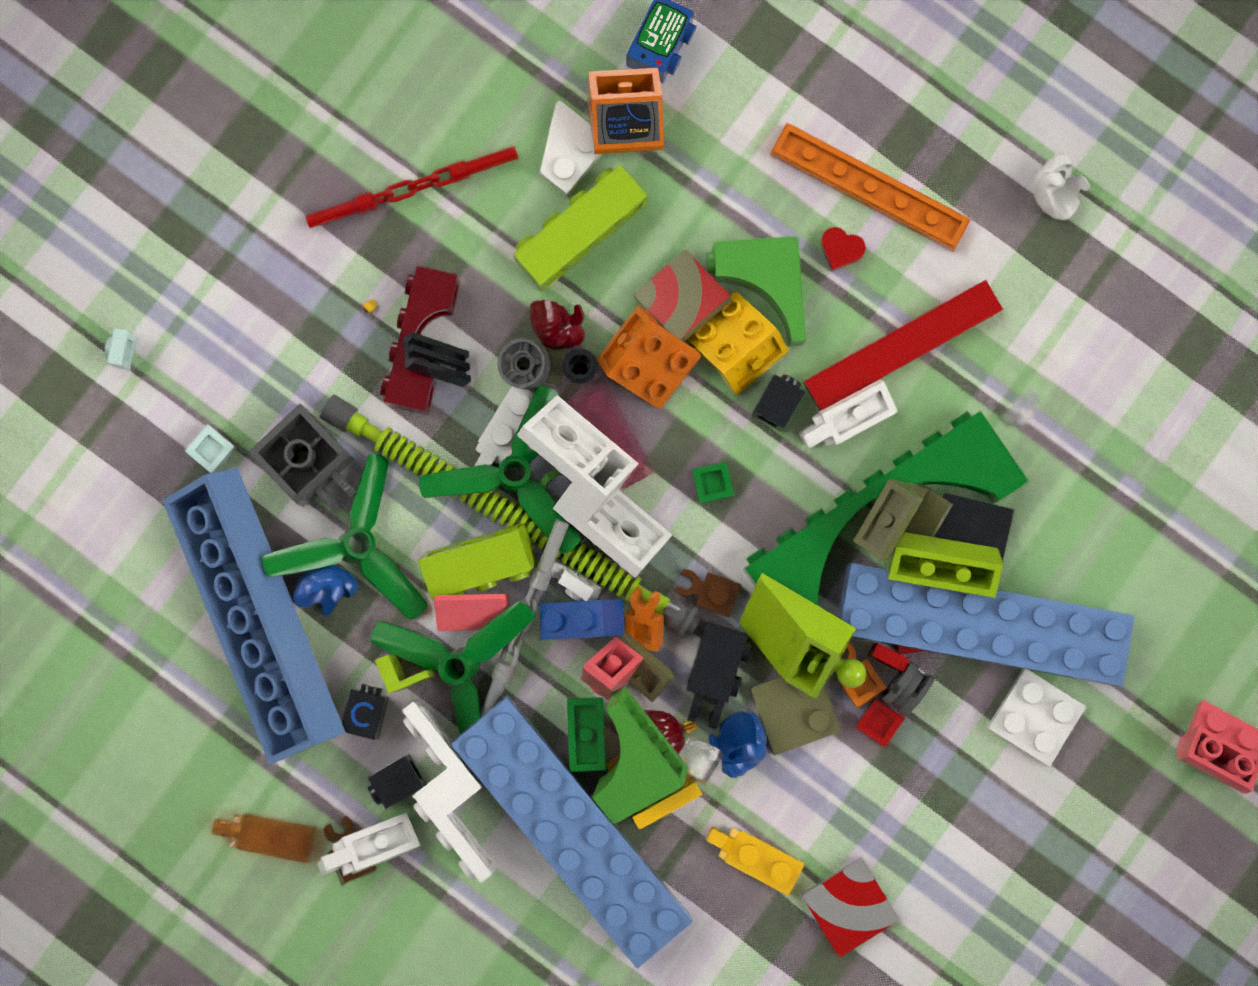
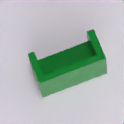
(586, 734)

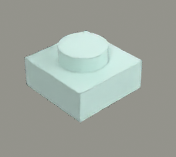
(120, 349)
(210, 449)

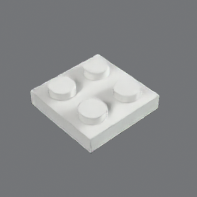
(1036, 717)

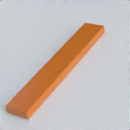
(870, 187)

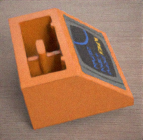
(625, 110)

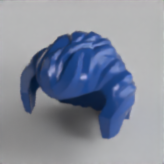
(324, 587)
(742, 743)

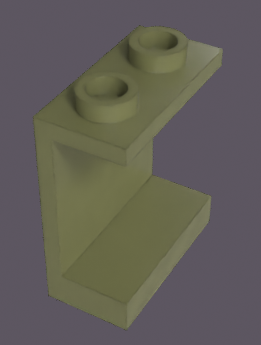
(899, 510)

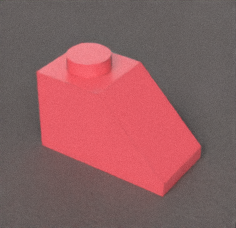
(611, 668)

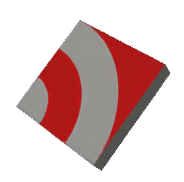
(850, 907)

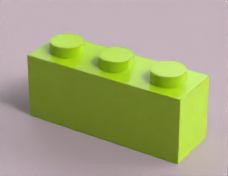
(478, 562)
(945, 564)

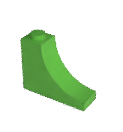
(768, 269)
(646, 765)

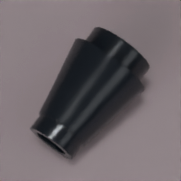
(579, 357)

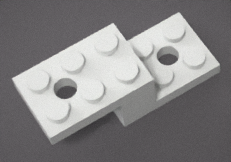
(594, 497)
(447, 792)

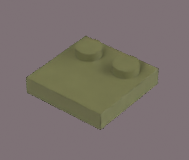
(793, 716)

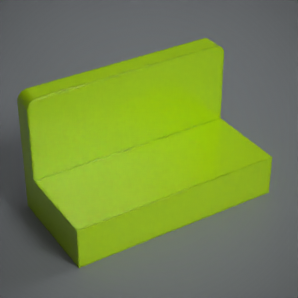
(394, 675)

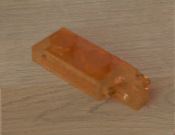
(267, 836)

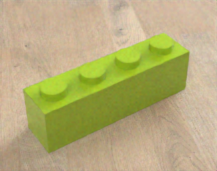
(580, 227)

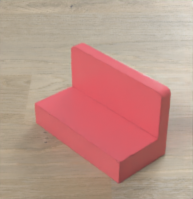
(468, 611)

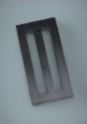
(436, 354)

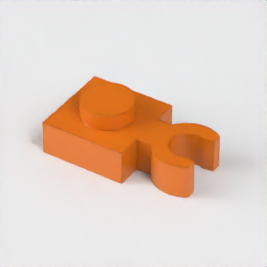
(642, 621)
(871, 687)

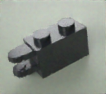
(716, 669)

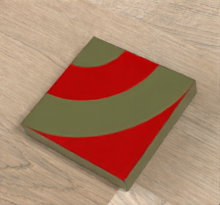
(682, 296)

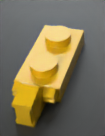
(757, 858)

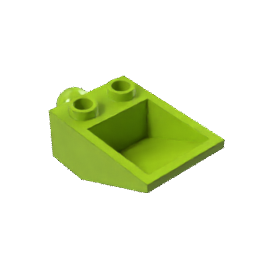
(800, 638)

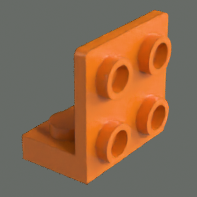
(647, 358)

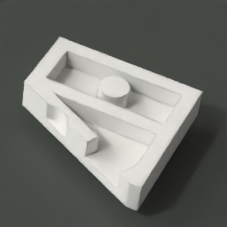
(568, 150)

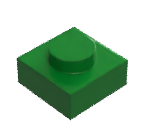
(712, 482)

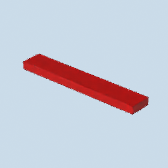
(903, 345)

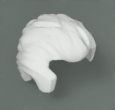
(1057, 189)

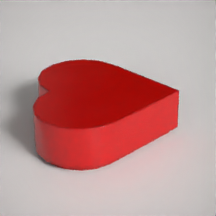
(841, 248)

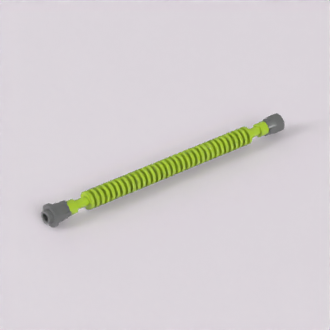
(346, 418)

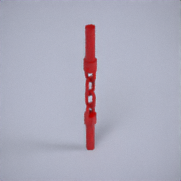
(366, 202)

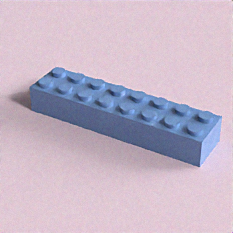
(253, 615)
(997, 630)
(571, 831)

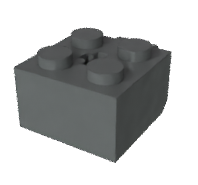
(325, 459)

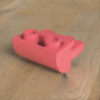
(1221, 747)

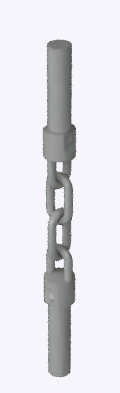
(539, 580)

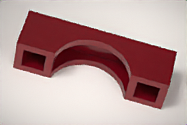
(430, 297)

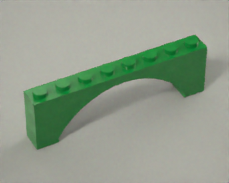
(963, 458)

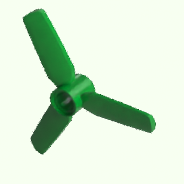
(485, 478)
(373, 564)
(436, 656)

